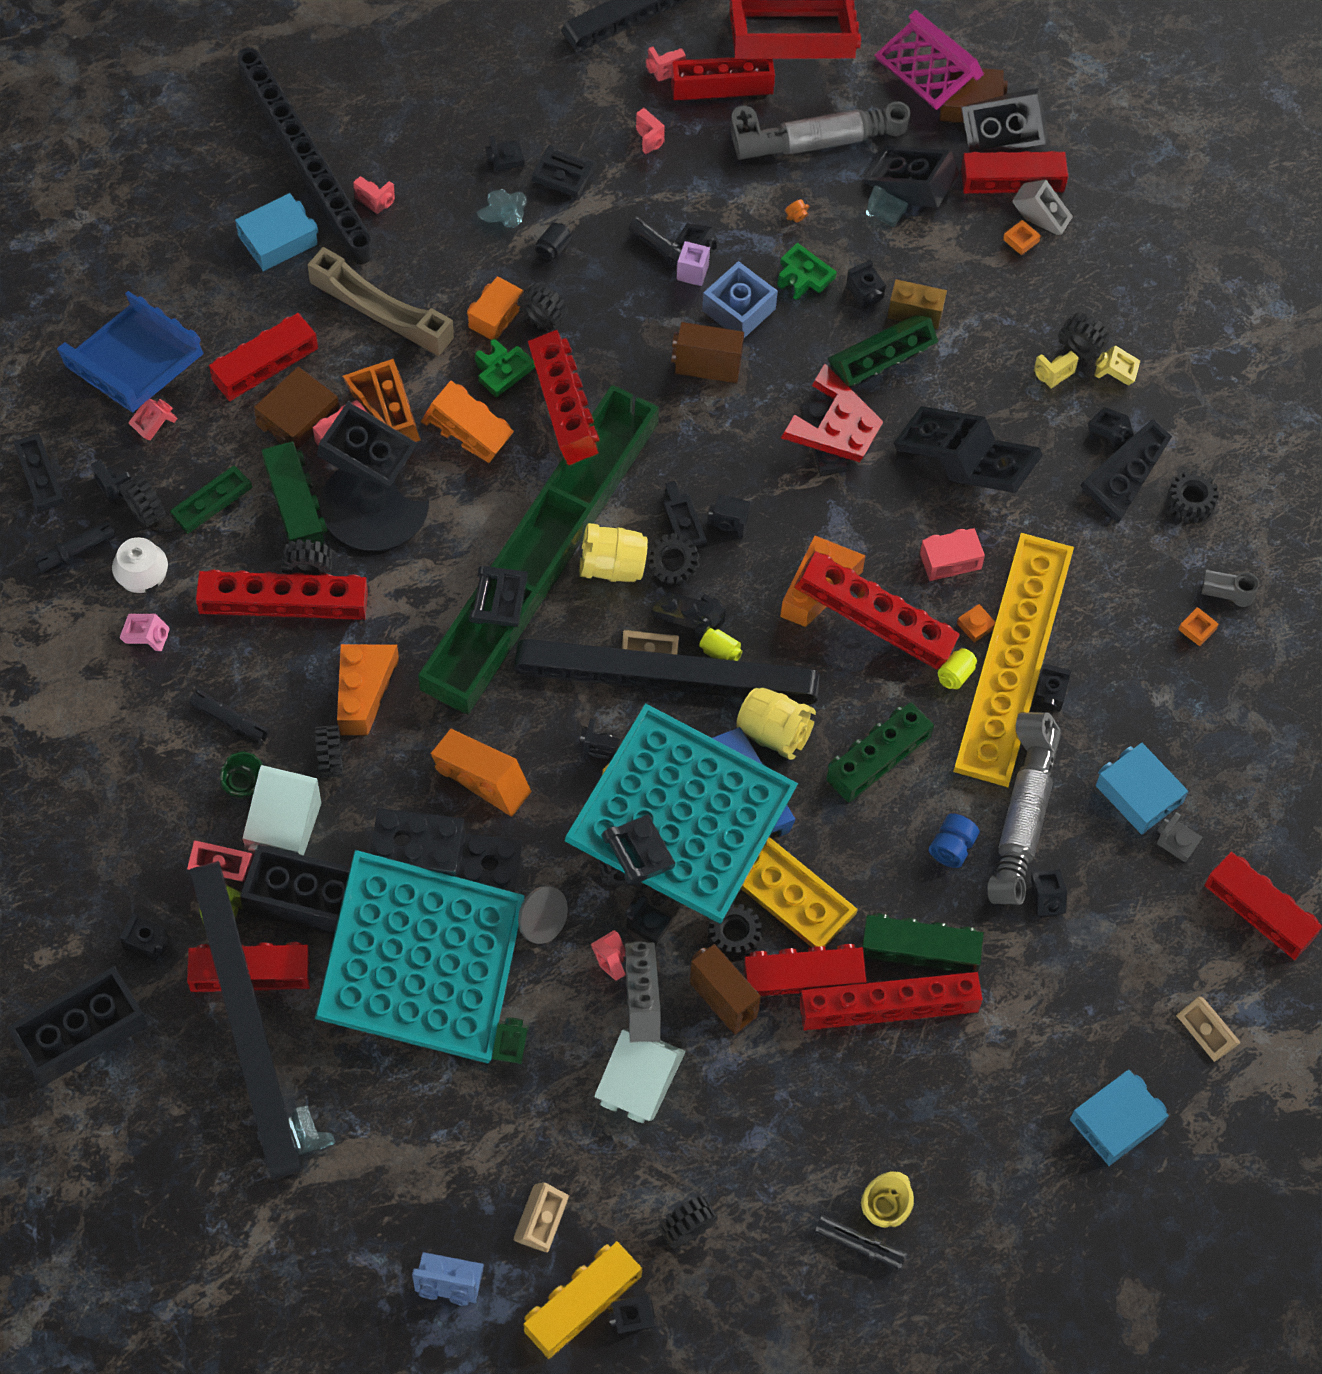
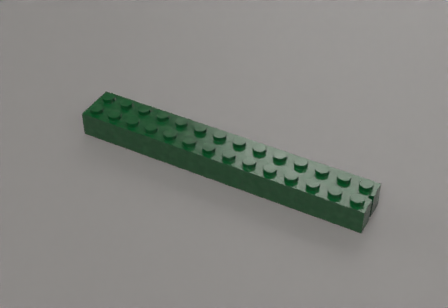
(542, 547)

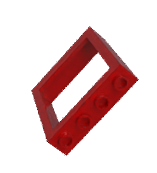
(794, 44)

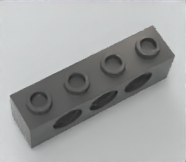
(642, 992)

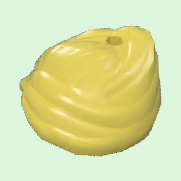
(884, 1207)

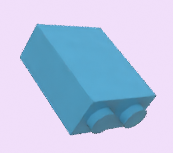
(277, 231)
(1141, 787)
(1119, 1117)

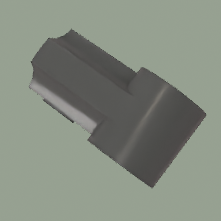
(1229, 587)

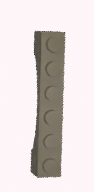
(421, 326)

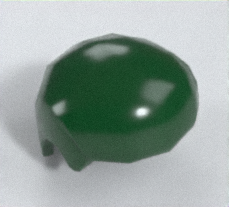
(240, 774)

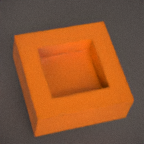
(1021, 237)
(976, 623)
(1198, 626)

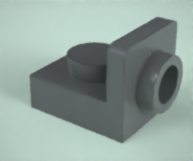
(1178, 838)

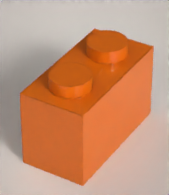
(494, 308)

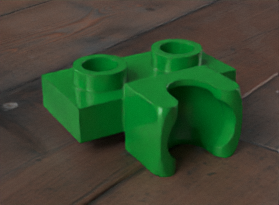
(804, 270)
(502, 368)

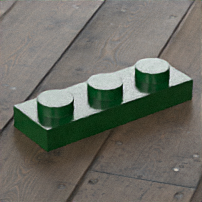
(211, 499)

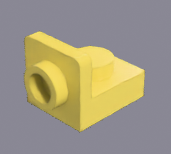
(1117, 364)
(1057, 371)

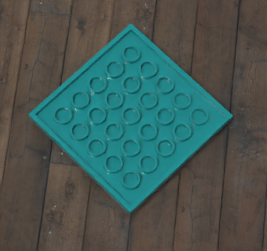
(702, 799)
(420, 957)

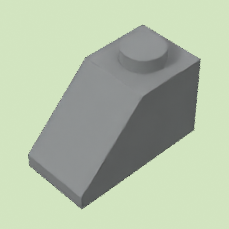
(1042, 206)

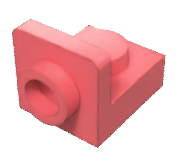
(662, 65)
(650, 129)
(371, 196)
(151, 417)
(610, 953)

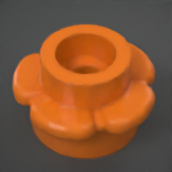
(797, 211)

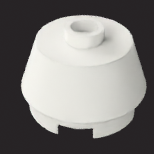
(139, 565)

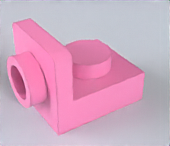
(145, 630)

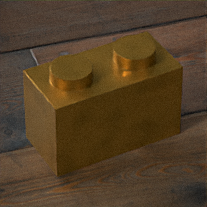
(916, 299)

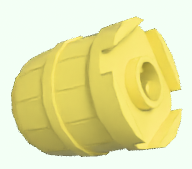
(613, 554)
(775, 721)

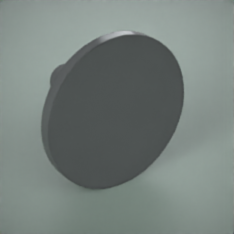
(543, 914)

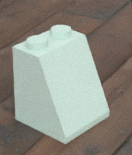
(282, 811)
(638, 1076)

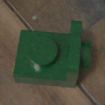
(510, 1040)

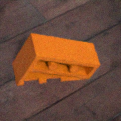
(384, 396)
(468, 421)
(802, 608)
(362, 682)
(482, 770)

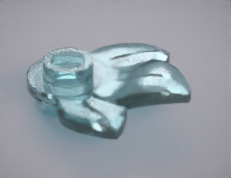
(504, 208)

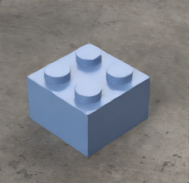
(739, 299)

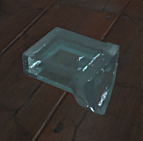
(885, 206)
(305, 1133)

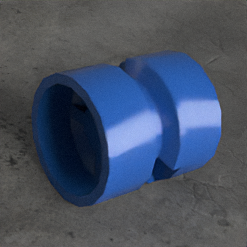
(954, 839)

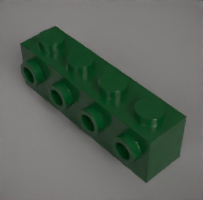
(883, 349)
(293, 494)
(879, 751)
(922, 944)

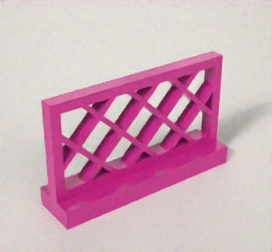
(946, 49)

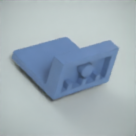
(448, 1278)

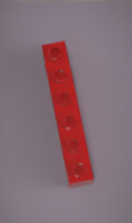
(563, 398)
(268, 602)
(862, 610)
(890, 1001)

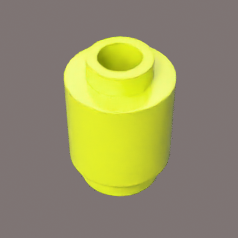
(720, 645)
(957, 669)

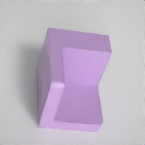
(693, 263)

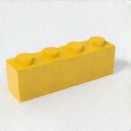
(582, 1299)

